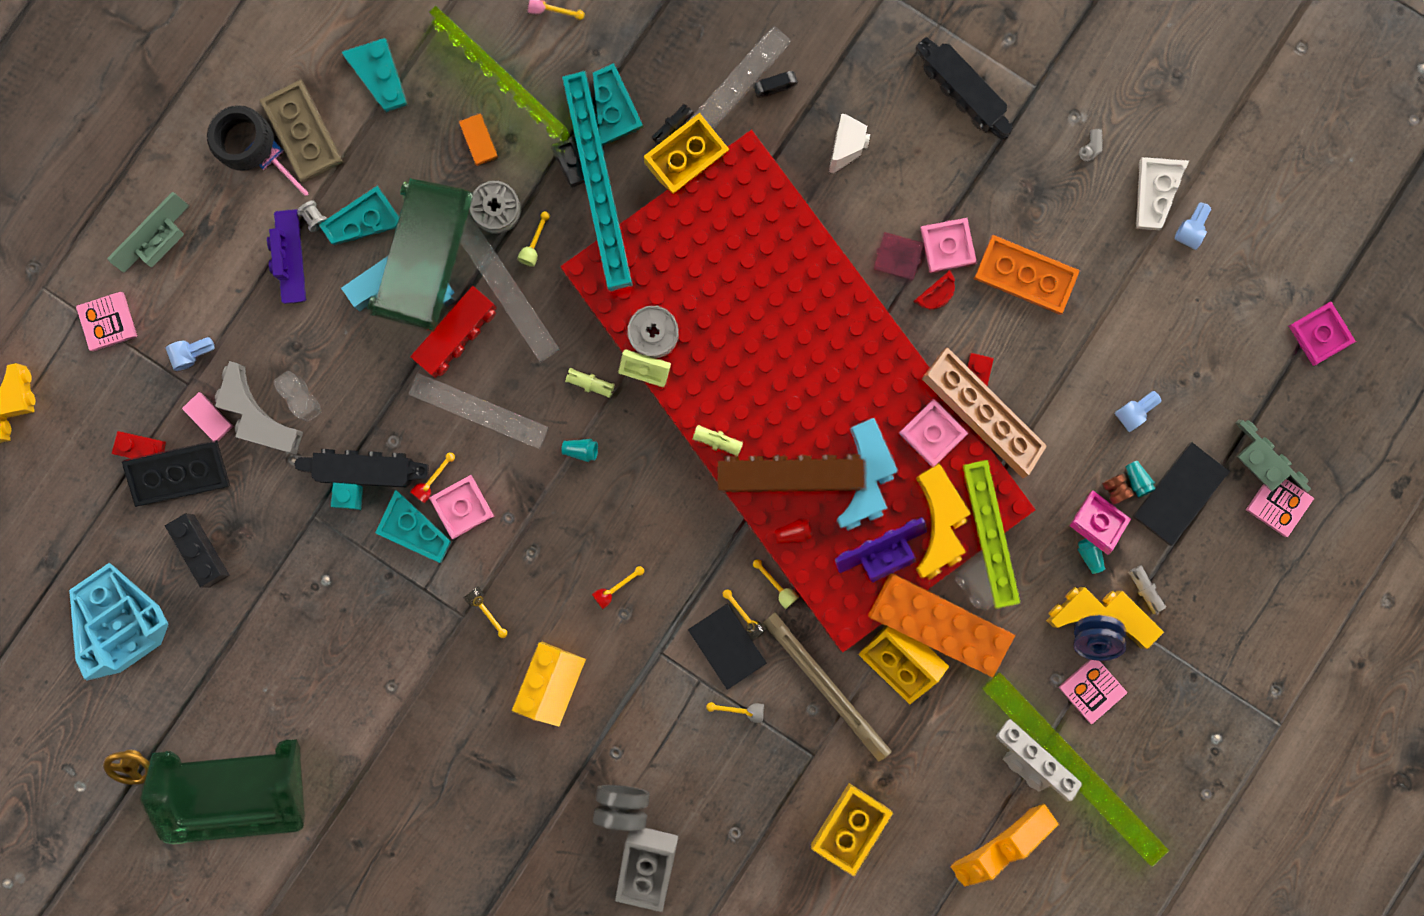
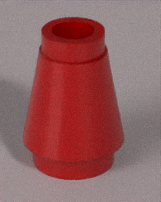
(794, 532)

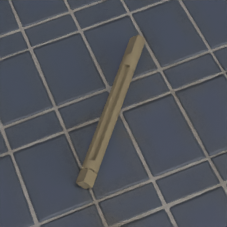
(827, 687)

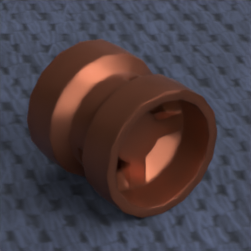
(1118, 489)

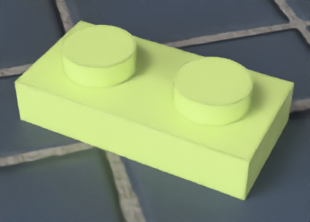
(644, 368)

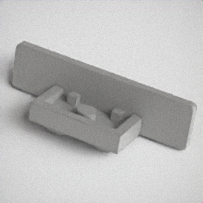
(1035, 763)

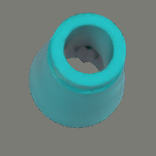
(580, 449)
(1139, 479)
(1091, 555)

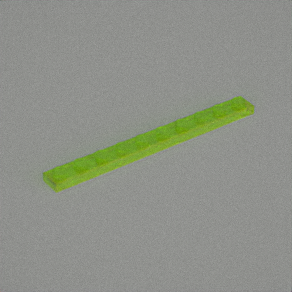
(1092, 787)

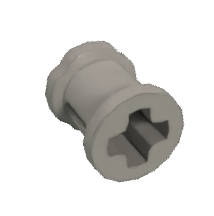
(311, 215)

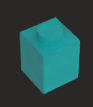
(347, 496)

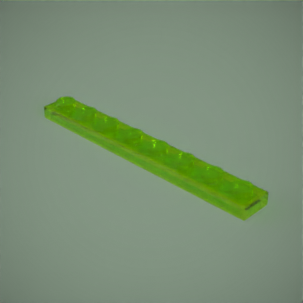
(504, 80)

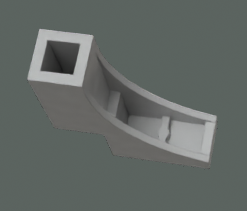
(254, 423)

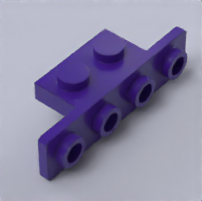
(287, 256)
(885, 553)

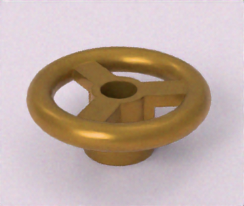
(128, 764)

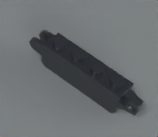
(965, 87)
(362, 469)

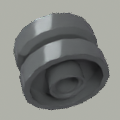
(621, 807)

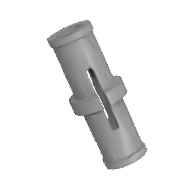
(1147, 589)

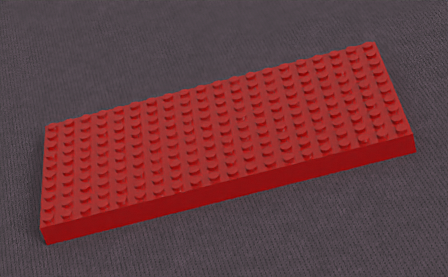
(787, 358)

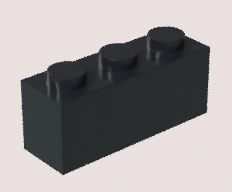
(197, 550)

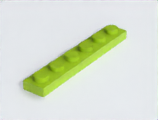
(991, 534)

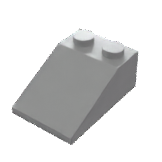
(646, 868)

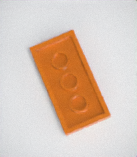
(1026, 274)

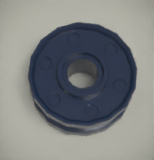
(1099, 638)

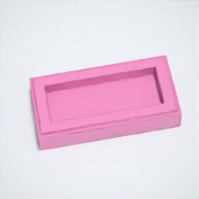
(207, 417)

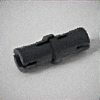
(673, 123)

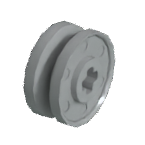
(501, 219)
(646, 319)

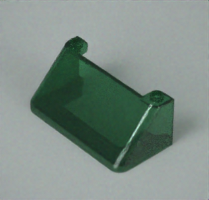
(421, 254)
(225, 795)

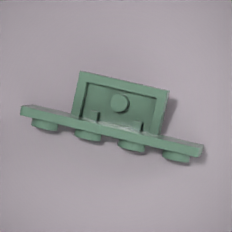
(153, 236)
(1265, 462)

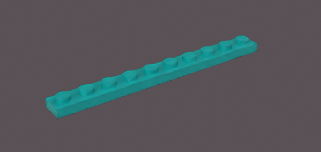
(597, 181)

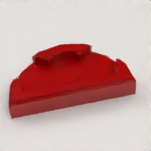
(938, 293)

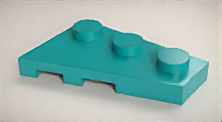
(378, 72)
(614, 107)
(361, 218)
(411, 529)

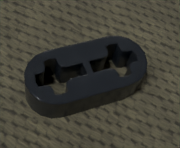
(775, 84)

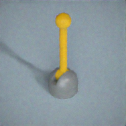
(754, 712)

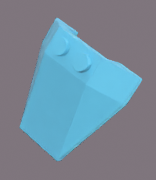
(113, 623)

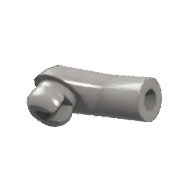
(1094, 147)

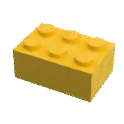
(851, 829)

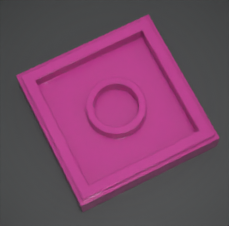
(1322, 333)
(1100, 522)

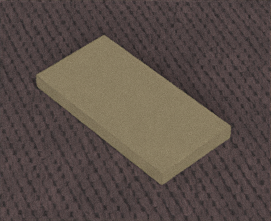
(301, 131)

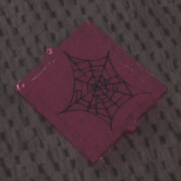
(898, 256)

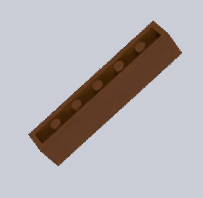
(792, 475)

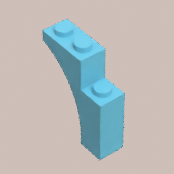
(368, 284)
(879, 467)

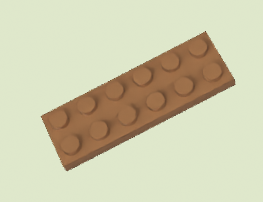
(984, 412)

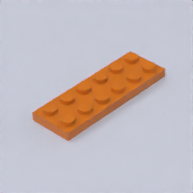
(941, 625)

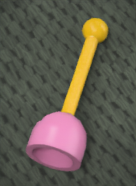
(539, 6)

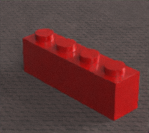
(454, 332)

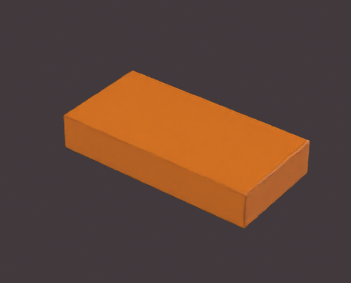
(478, 139)

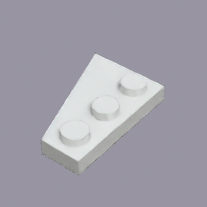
(1156, 190)

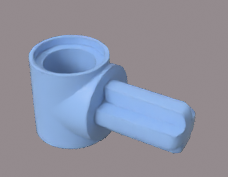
(1192, 231)
(183, 355)
(1134, 412)

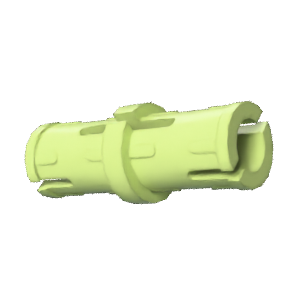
(589, 382)
(717, 440)

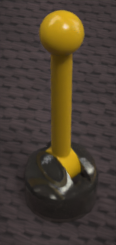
(476, 598)
(754, 628)

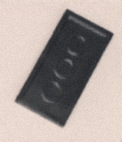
(175, 473)
(1181, 493)

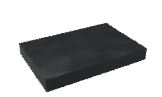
(727, 646)

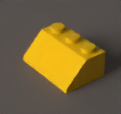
(685, 153)
(903, 663)
(549, 684)

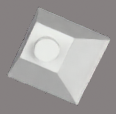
(849, 142)

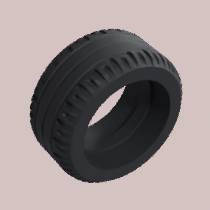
(224, 122)

